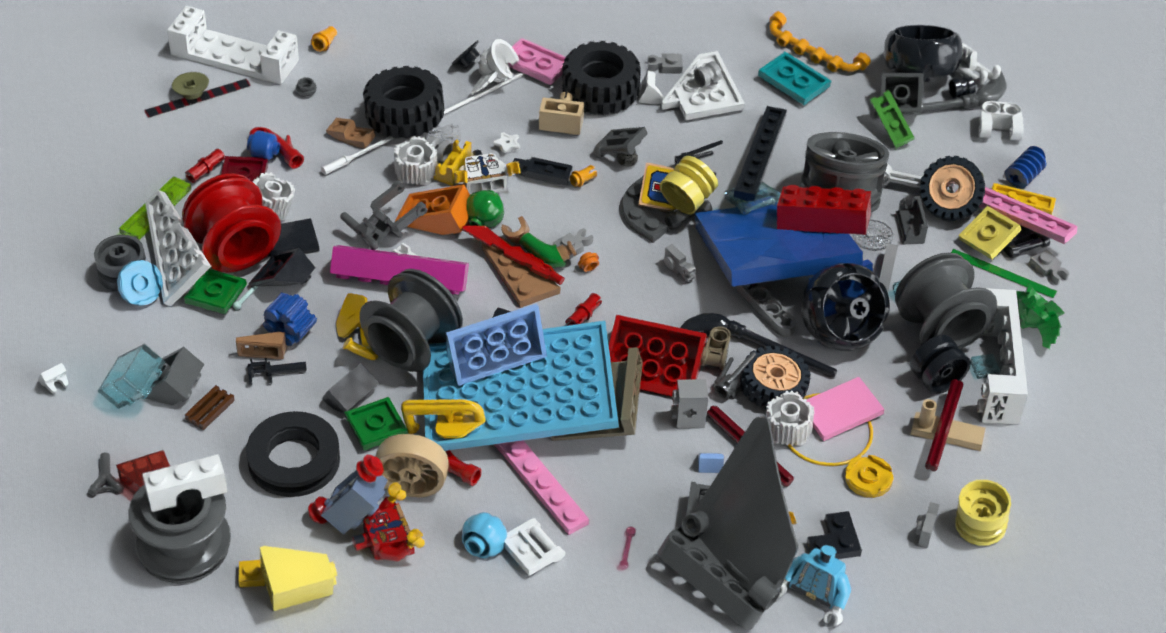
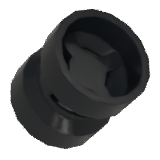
(961, 87)

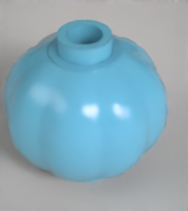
(484, 531)

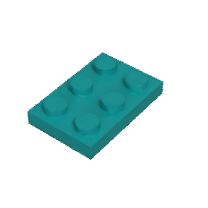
(794, 78)

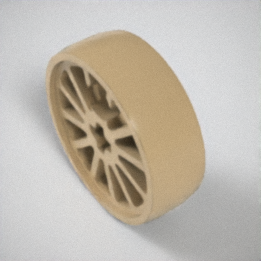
(414, 464)

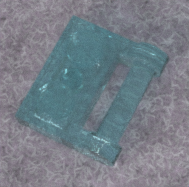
(765, 197)

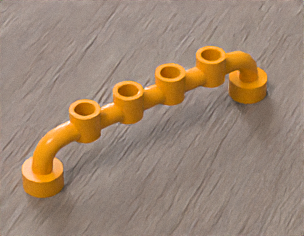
(778, 20)

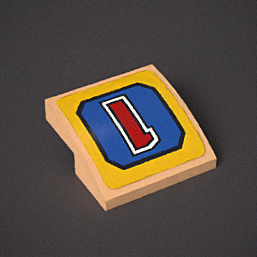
(650, 192)

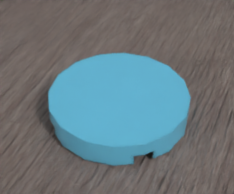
(139, 282)

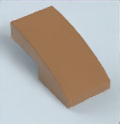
(347, 132)

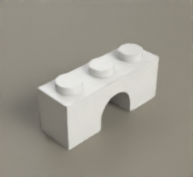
(167, 483)

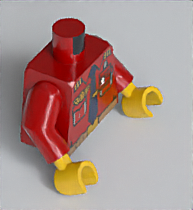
(388, 530)

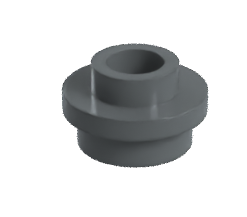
(306, 86)

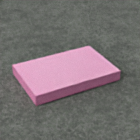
(538, 61)
(844, 408)

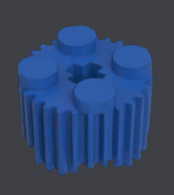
(290, 316)

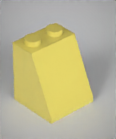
(296, 576)

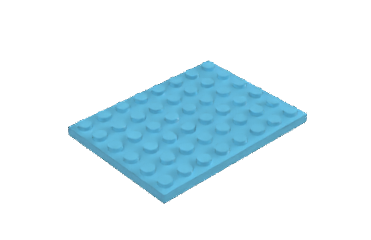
(539, 399)

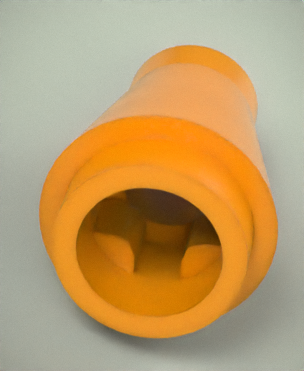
(323, 39)

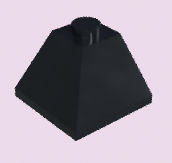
(284, 270)

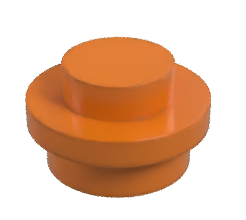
(588, 261)

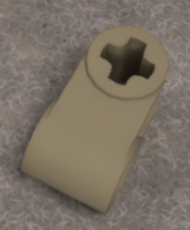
(717, 348)

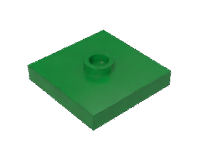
(215, 291)
(375, 422)

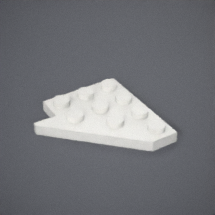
(707, 101)

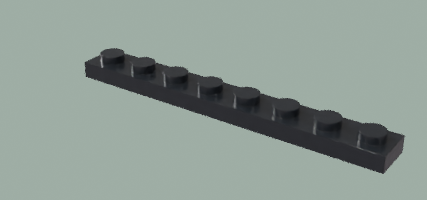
(760, 154)

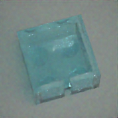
(132, 376)

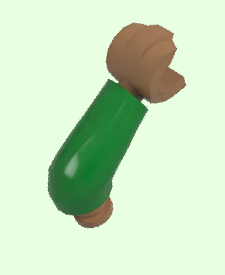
(550, 254)

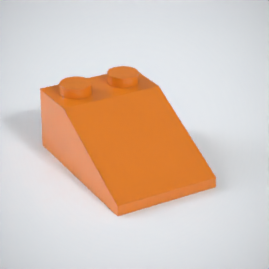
(445, 208)

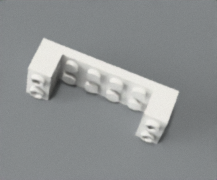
(194, 42)
(1005, 393)

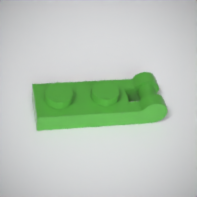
(892, 119)

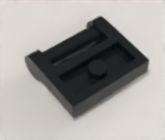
(1013, 250)

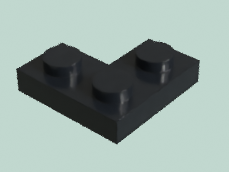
(841, 536)

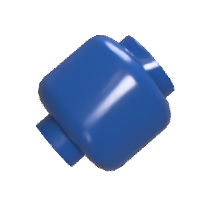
(263, 145)

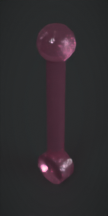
(630, 532)

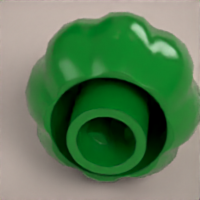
(485, 209)

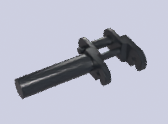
(274, 369)

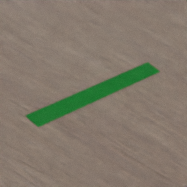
(1006, 274)

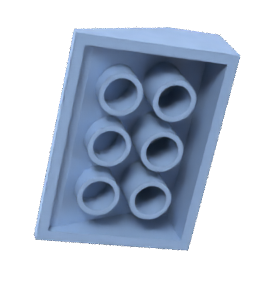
(496, 344)

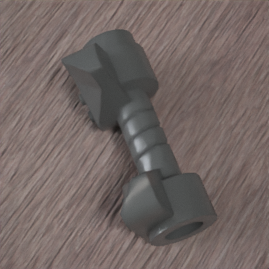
(675, 217)

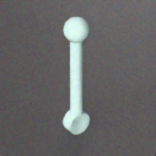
(237, 305)

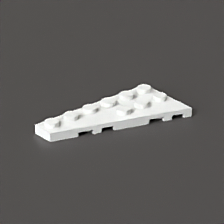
(174, 249)

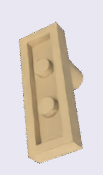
(960, 433)

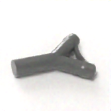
(104, 477)

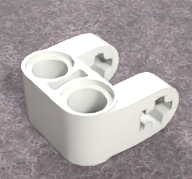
(1001, 117)

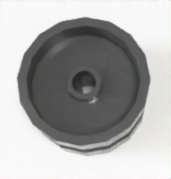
(113, 255)

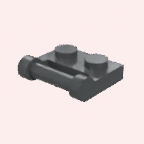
(620, 141)

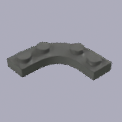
(638, 217)

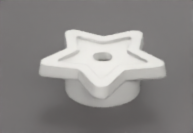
(507, 143)

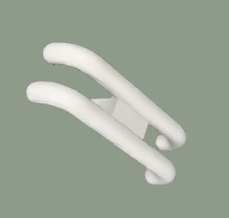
(969, 63)

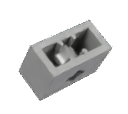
(690, 403)

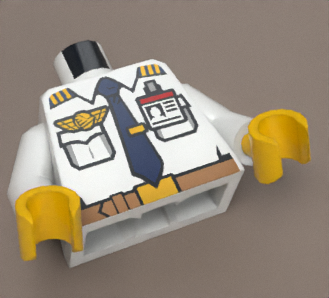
(485, 172)

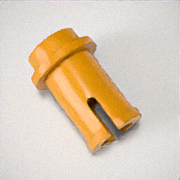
(578, 178)

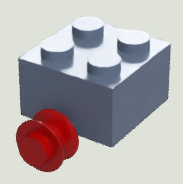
(352, 497)

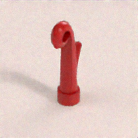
(291, 155)
(467, 472)

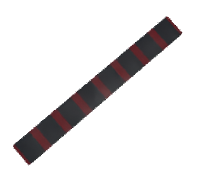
(183, 102)

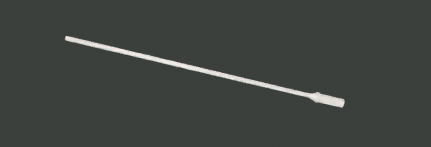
(344, 160)

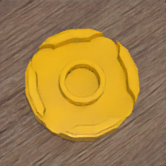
(869, 476)

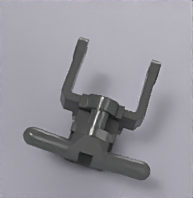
(379, 224)

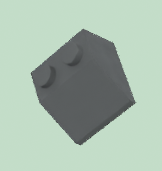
(906, 90)
(177, 377)

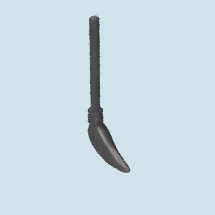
(989, 92)

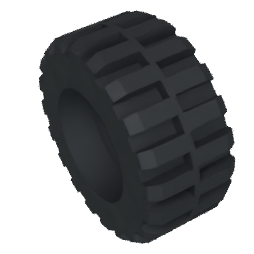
(602, 60)
(403, 102)

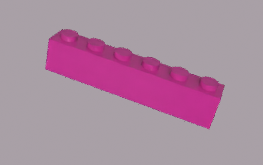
(383, 265)

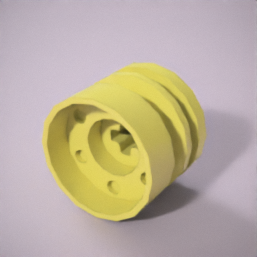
(688, 184)
(983, 512)

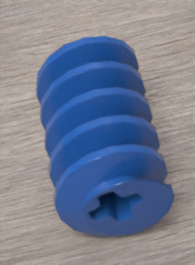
(1026, 167)

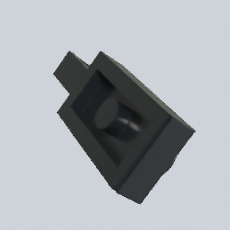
(545, 170)

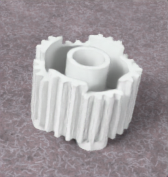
(415, 161)
(275, 194)
(790, 418)

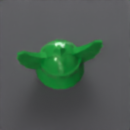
(1040, 314)

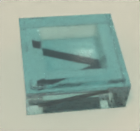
(984, 365)

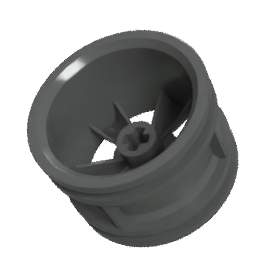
(845, 163)

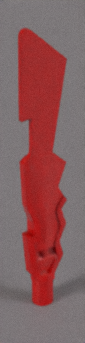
(515, 253)

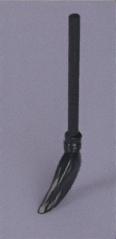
(707, 321)

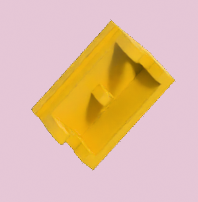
(445, 172)

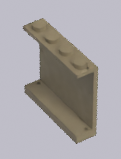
(627, 389)

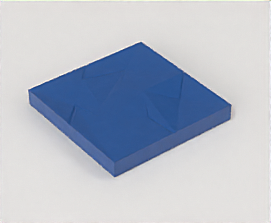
(757, 252)

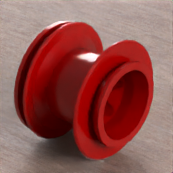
(231, 222)

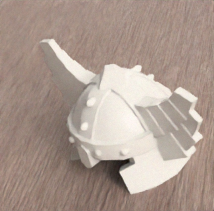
(495, 64)

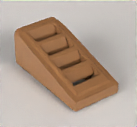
(268, 345)

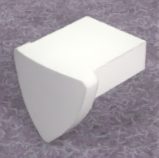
(648, 92)

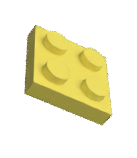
(989, 232)

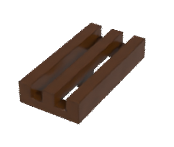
(206, 406)

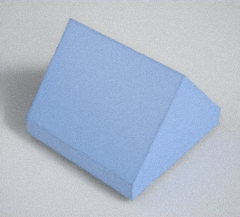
(710, 462)

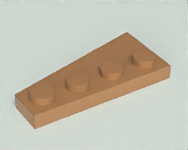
(521, 282)

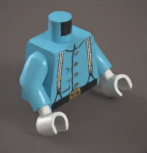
(821, 579)

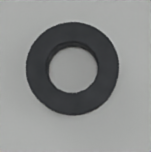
(295, 480)

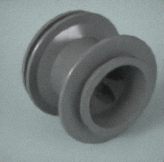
(942, 298)
(417, 313)
(180, 540)

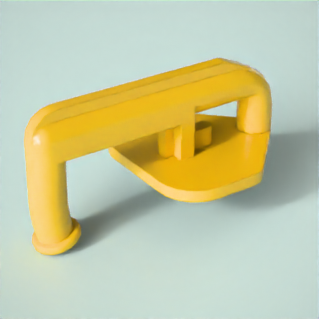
(348, 321)
(454, 419)

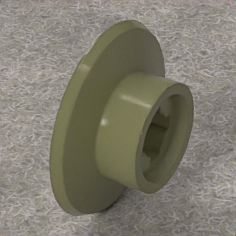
(190, 84)

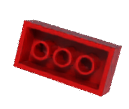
(824, 210)

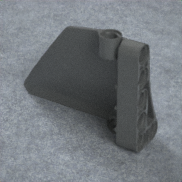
(742, 534)

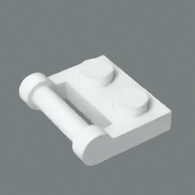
(527, 552)

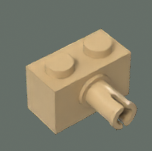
(561, 115)

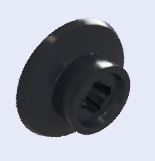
(468, 55)

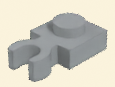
(668, 63)
(578, 241)
(676, 261)
(1048, 264)
(925, 527)

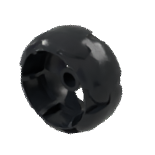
(923, 50)
(871, 306)

